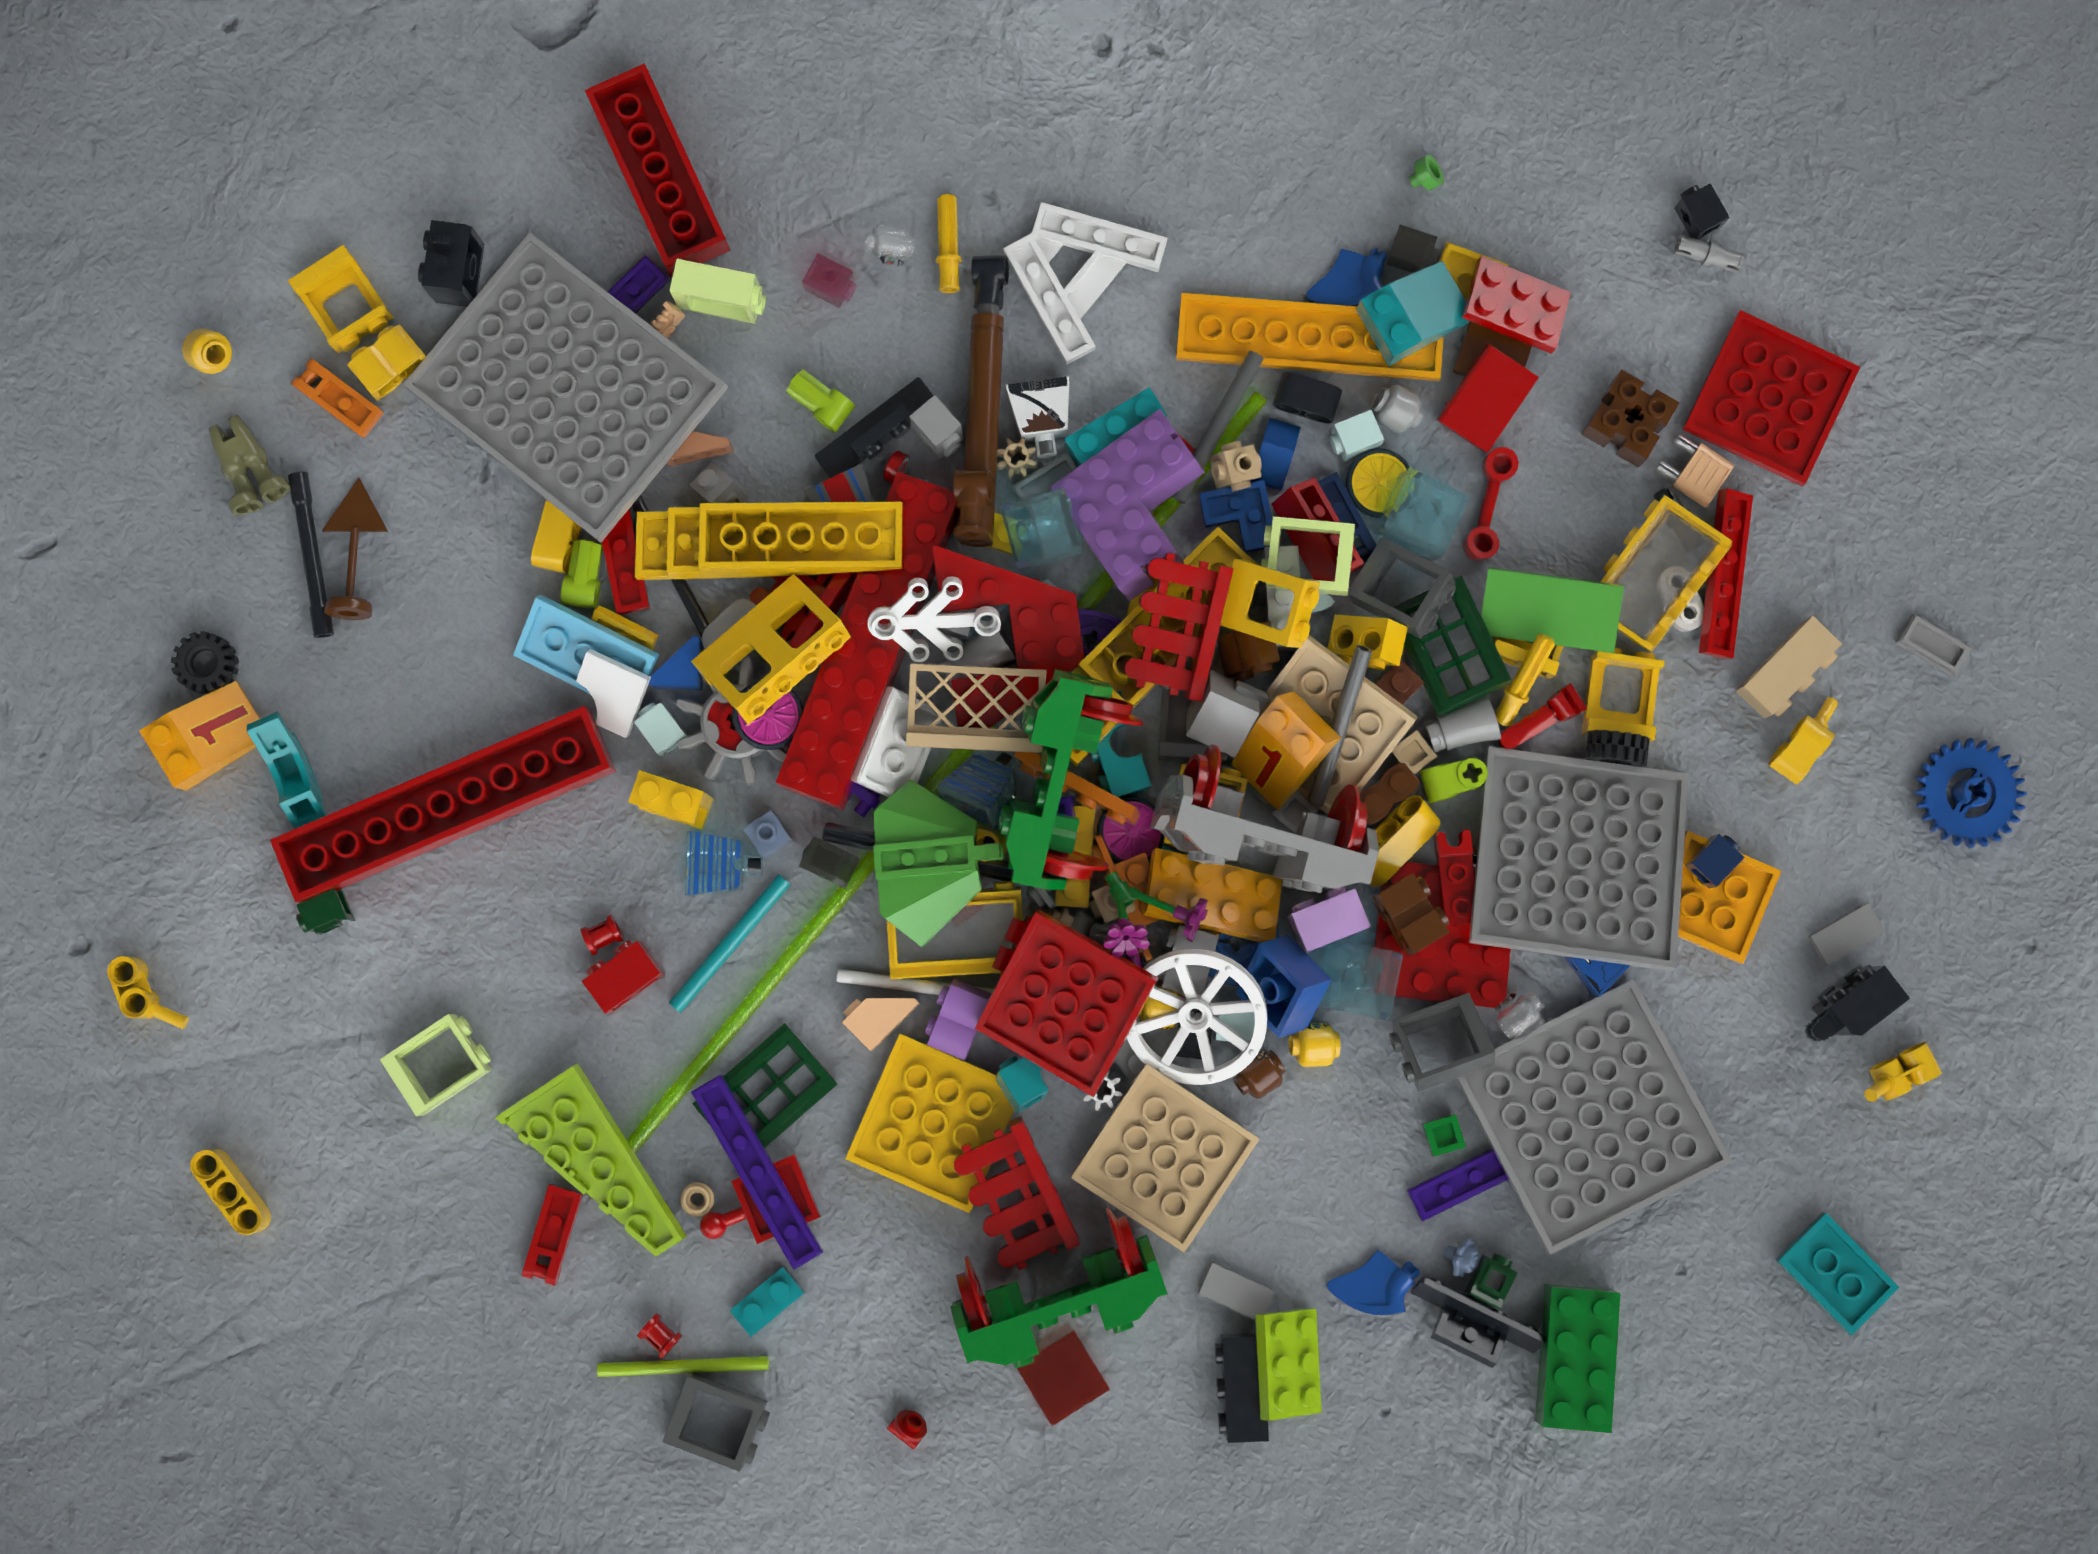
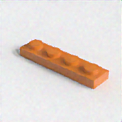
(1088, 793)

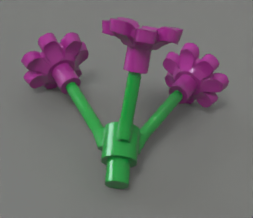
(1127, 936)

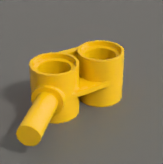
(1808, 742)
(128, 990)
(1897, 1074)

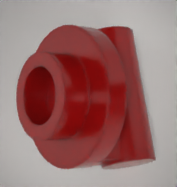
(908, 1427)

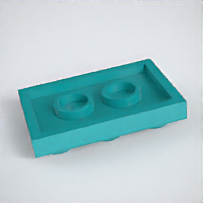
(1837, 1273)

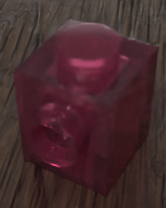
(829, 281)

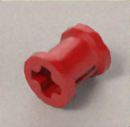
(602, 934)
(659, 1335)

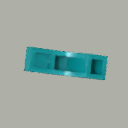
(290, 769)

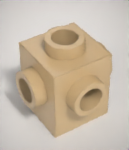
(1235, 466)

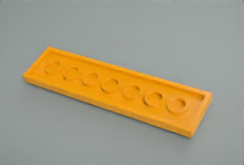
(1291, 338)

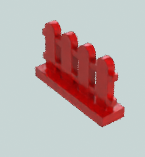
(807, 625)
(1183, 644)
(1029, 1208)

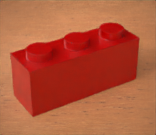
(1316, 549)

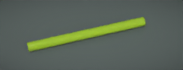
(683, 1366)

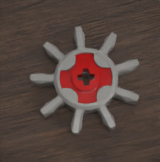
(721, 733)

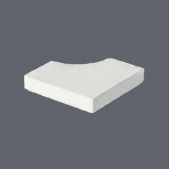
(615, 689)

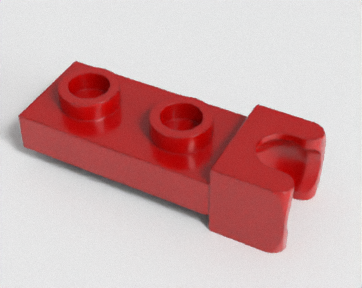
(1455, 876)

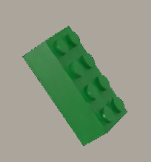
(1578, 1358)

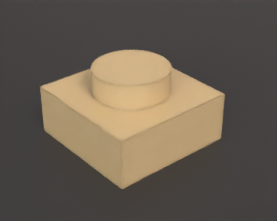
(1413, 752)

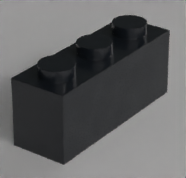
(1239, 1389)

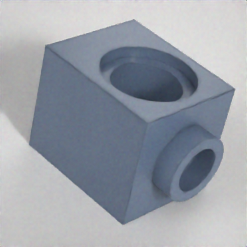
(768, 834)

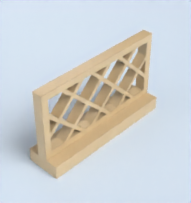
(970, 737)

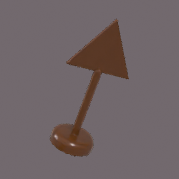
(354, 516)

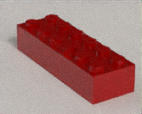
(657, 168)

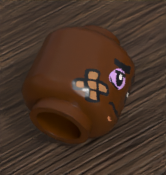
(1261, 1075)

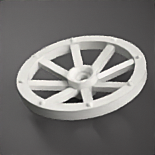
(1199, 1022)

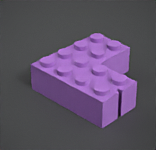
(1120, 488)

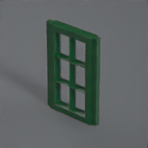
(1483, 647)
(798, 1104)

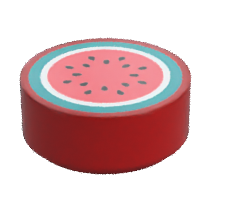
(898, 462)

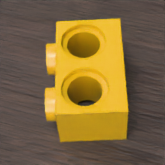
(1379, 634)

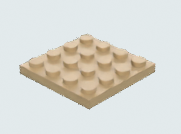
(1375, 723)
(1164, 1157)

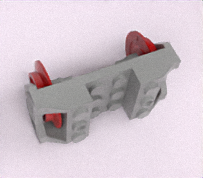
(1321, 854)

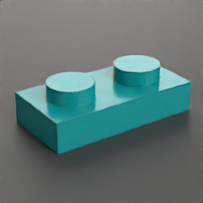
(767, 1301)

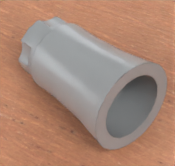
(983, 652)
(1463, 726)

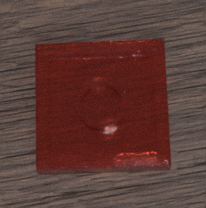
(1063, 1378)

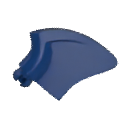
(1350, 279)
(1376, 1286)

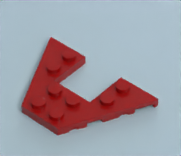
(1042, 627)

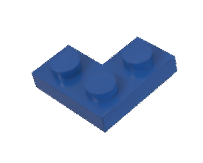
(1246, 506)

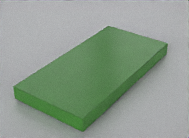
(1565, 608)

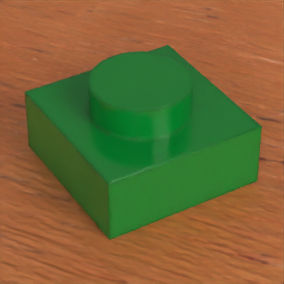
(1444, 1135)

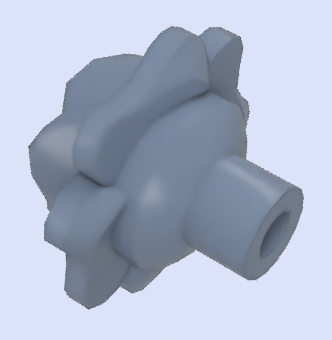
(1464, 1257)

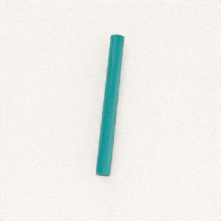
(729, 943)

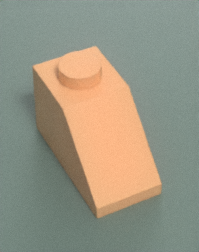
(877, 1018)

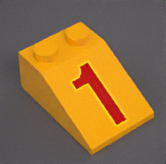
(202, 735)
(1284, 748)

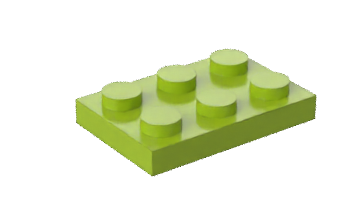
(1288, 1363)

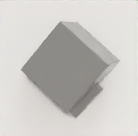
(1224, 713)

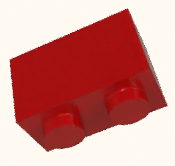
(622, 976)

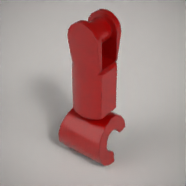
(1562, 705)

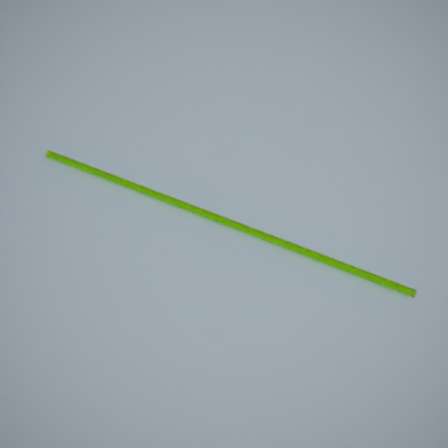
(866, 865)

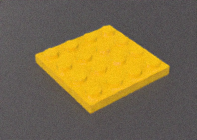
(924, 1116)

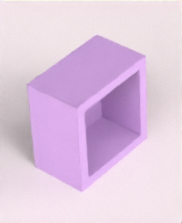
(1329, 920)

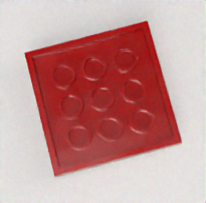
(1771, 398)
(1450, 963)
(1066, 1003)

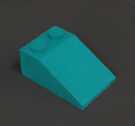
(1413, 312)

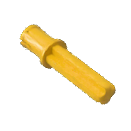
(948, 244)
(1518, 691)

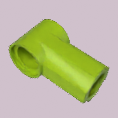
(827, 405)
(581, 584)

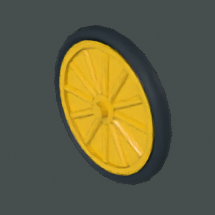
(1373, 479)

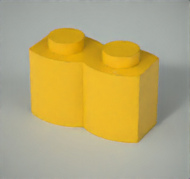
(386, 361)

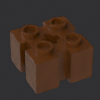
(1649, 411)
(1410, 914)

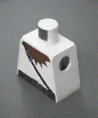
(1040, 412)

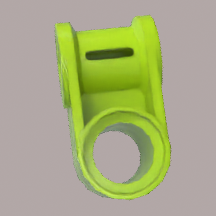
(1448, 781)

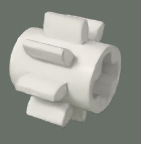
(1106, 1098)

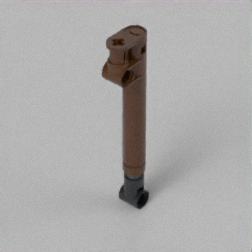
(976, 484)

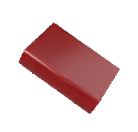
(1487, 398)

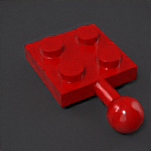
(714, 1224)

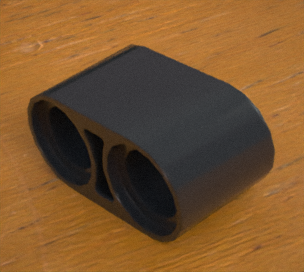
(1307, 397)

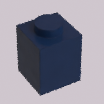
(1715, 860)

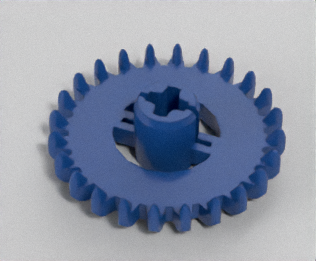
(1985, 765)

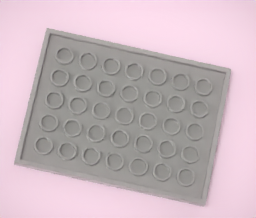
(565, 386)

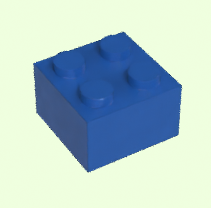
(1289, 983)

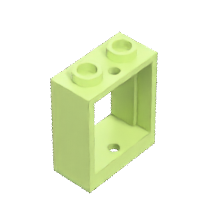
(717, 291)
(1345, 549)
(407, 1082)

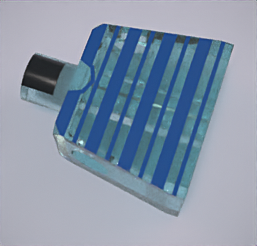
(981, 788)
(717, 864)

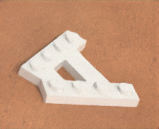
(1111, 249)

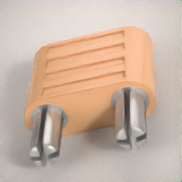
(1701, 474)

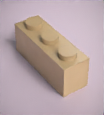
(1790, 668)

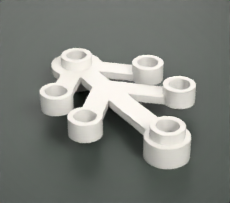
(928, 620)

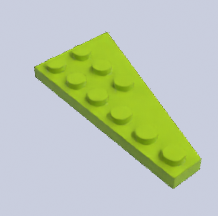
(588, 1149)

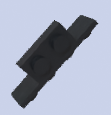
(874, 430)
(1473, 1327)

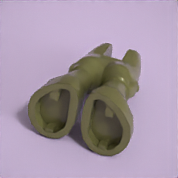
(235, 458)

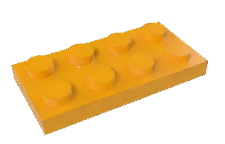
(1238, 899)

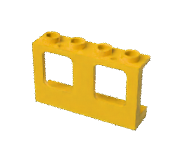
(758, 633)

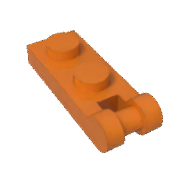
(338, 398)

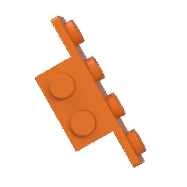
(1135, 873)

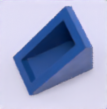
(1277, 452)
(678, 670)

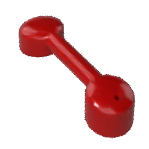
(1497, 467)

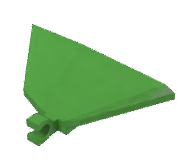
(926, 861)

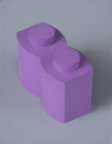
(960, 1012)

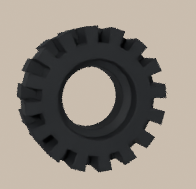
(188, 651)
(1617, 748)

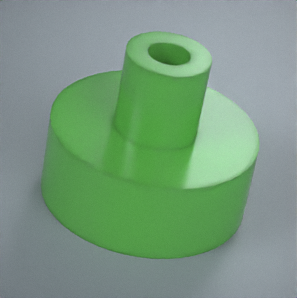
(1427, 173)

